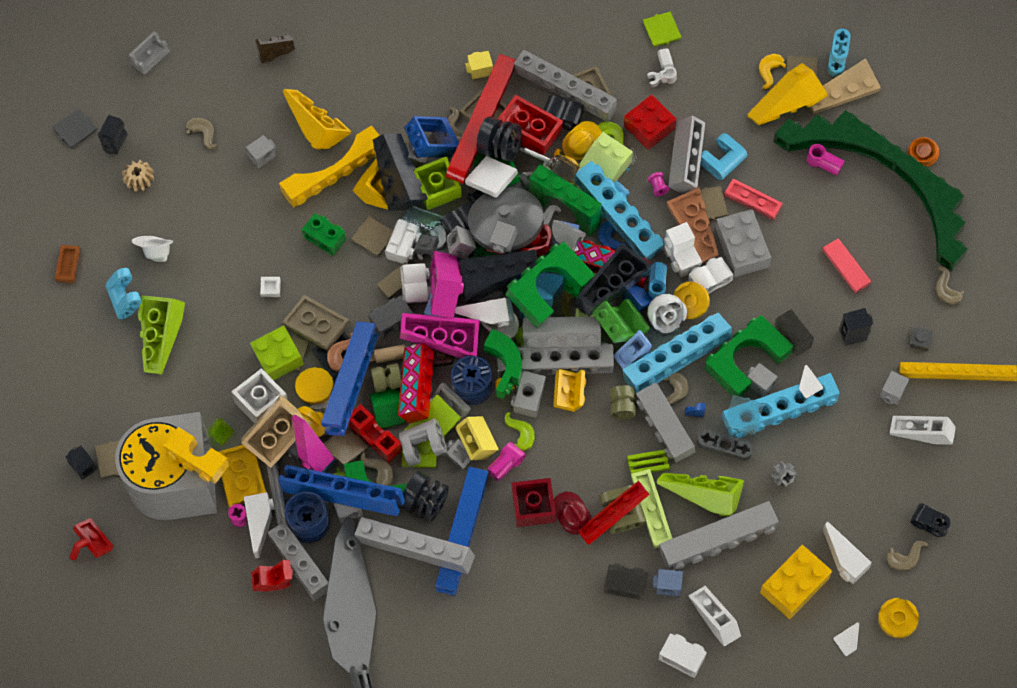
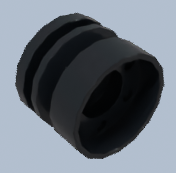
(499, 139)
(428, 498)

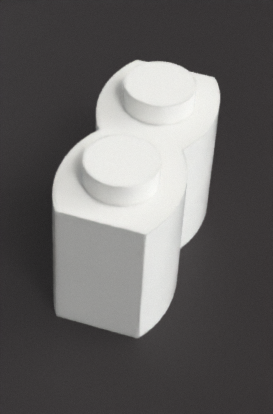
(713, 275)
(414, 283)

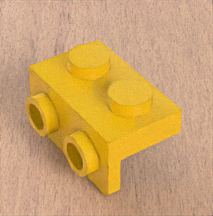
(569, 390)

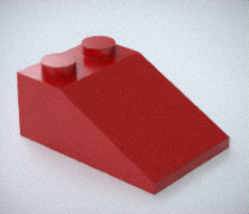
(537, 126)

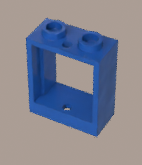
(440, 127)

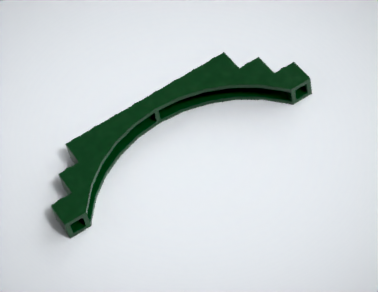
(853, 135)

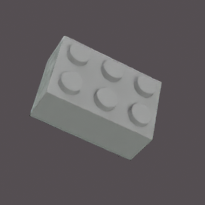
(743, 243)

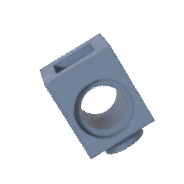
(668, 582)

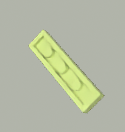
(653, 509)

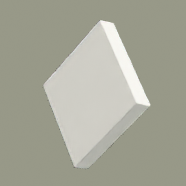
(491, 176)

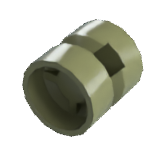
(386, 378)
(622, 402)

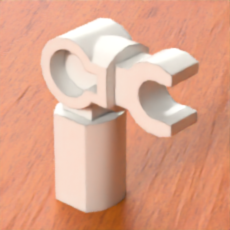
(668, 72)

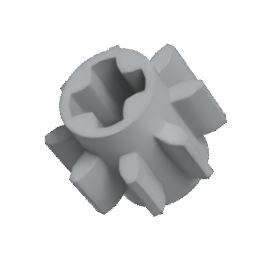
(783, 474)

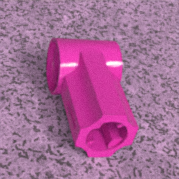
(825, 160)
(509, 457)

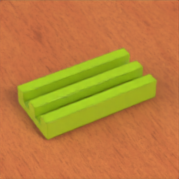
(630, 458)

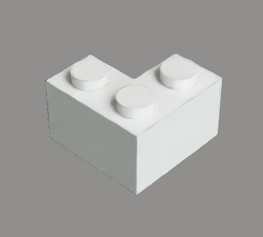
(681, 249)

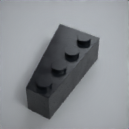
(397, 173)
(494, 272)
(614, 278)

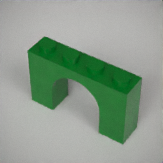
(548, 185)
(561, 261)
(757, 334)

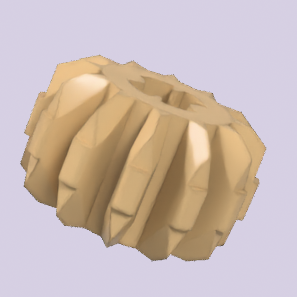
(131, 176)

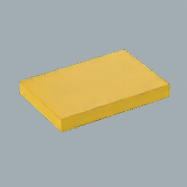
(242, 476)

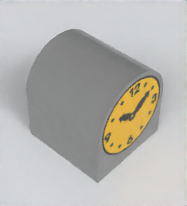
(153, 480)

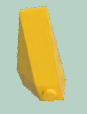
(796, 89)
(314, 122)
(370, 187)

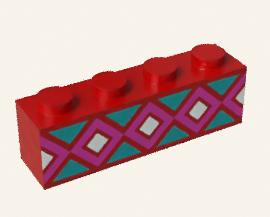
(596, 256)
(416, 383)

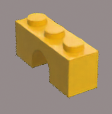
(209, 466)

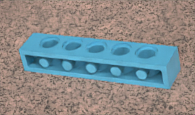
(593, 172)
(672, 362)
(793, 409)

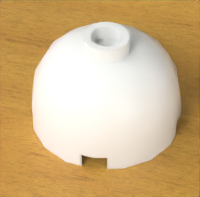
(666, 313)

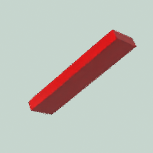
(613, 512)

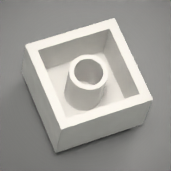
(257, 394)

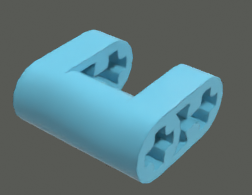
(839, 52)
(734, 156)
(123, 303)

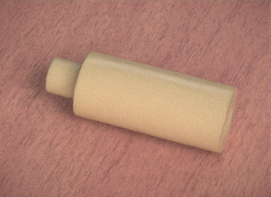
(388, 354)

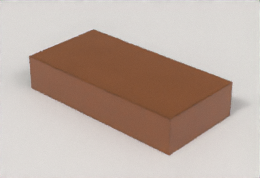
(67, 263)

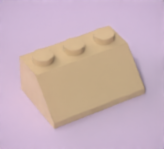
(272, 432)

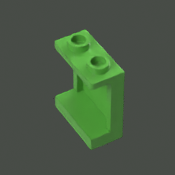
(621, 321)

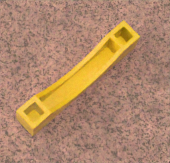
(302, 186)

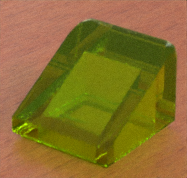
(219, 431)

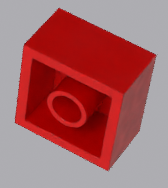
(650, 122)

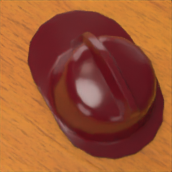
(571, 512)

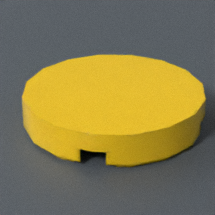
(694, 298)
(314, 386)
(898, 618)

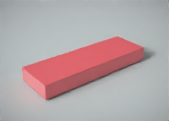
(753, 199)
(846, 265)

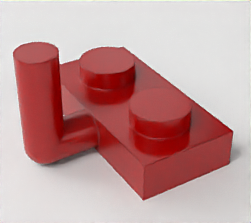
(92, 538)

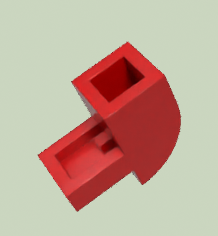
(272, 577)

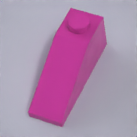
(309, 446)

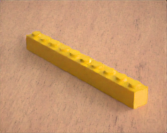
(958, 371)

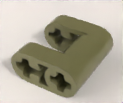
(632, 520)

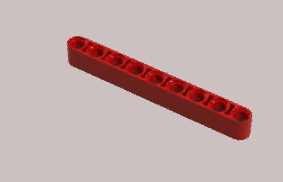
(486, 106)

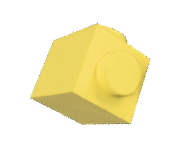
(479, 64)

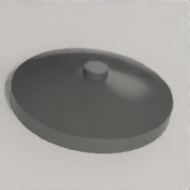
(511, 207)

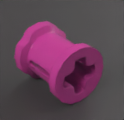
(658, 184)
(238, 509)

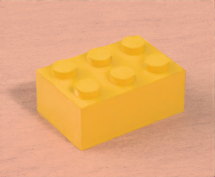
(796, 581)

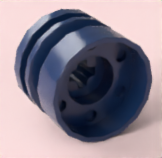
(470, 389)
(307, 507)

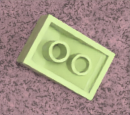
(609, 155)

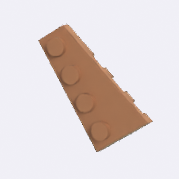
(691, 209)

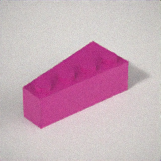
(445, 284)
(444, 334)

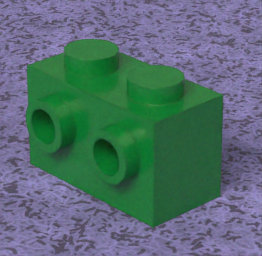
(324, 234)

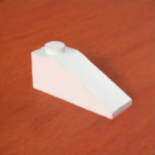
(493, 312)
(924, 429)
(259, 519)
(847, 557)
(715, 615)

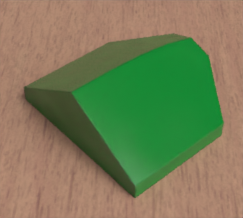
(386, 408)

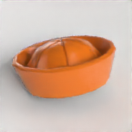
(927, 148)

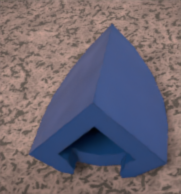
(638, 297)

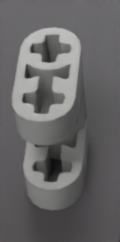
(426, 431)

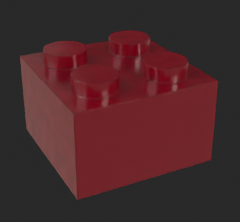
(533, 502)

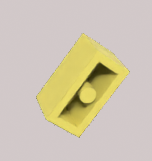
(476, 438)

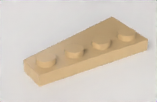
(848, 86)

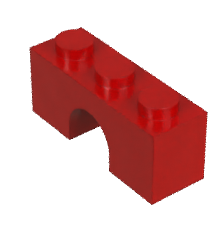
(381, 441)

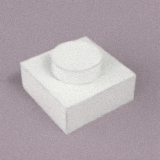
(270, 286)

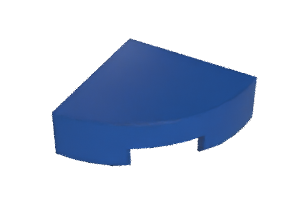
(698, 410)

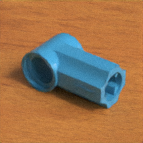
(657, 279)

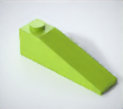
(160, 326)
(714, 495)

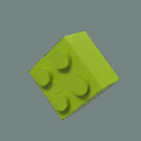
(436, 185)
(277, 353)

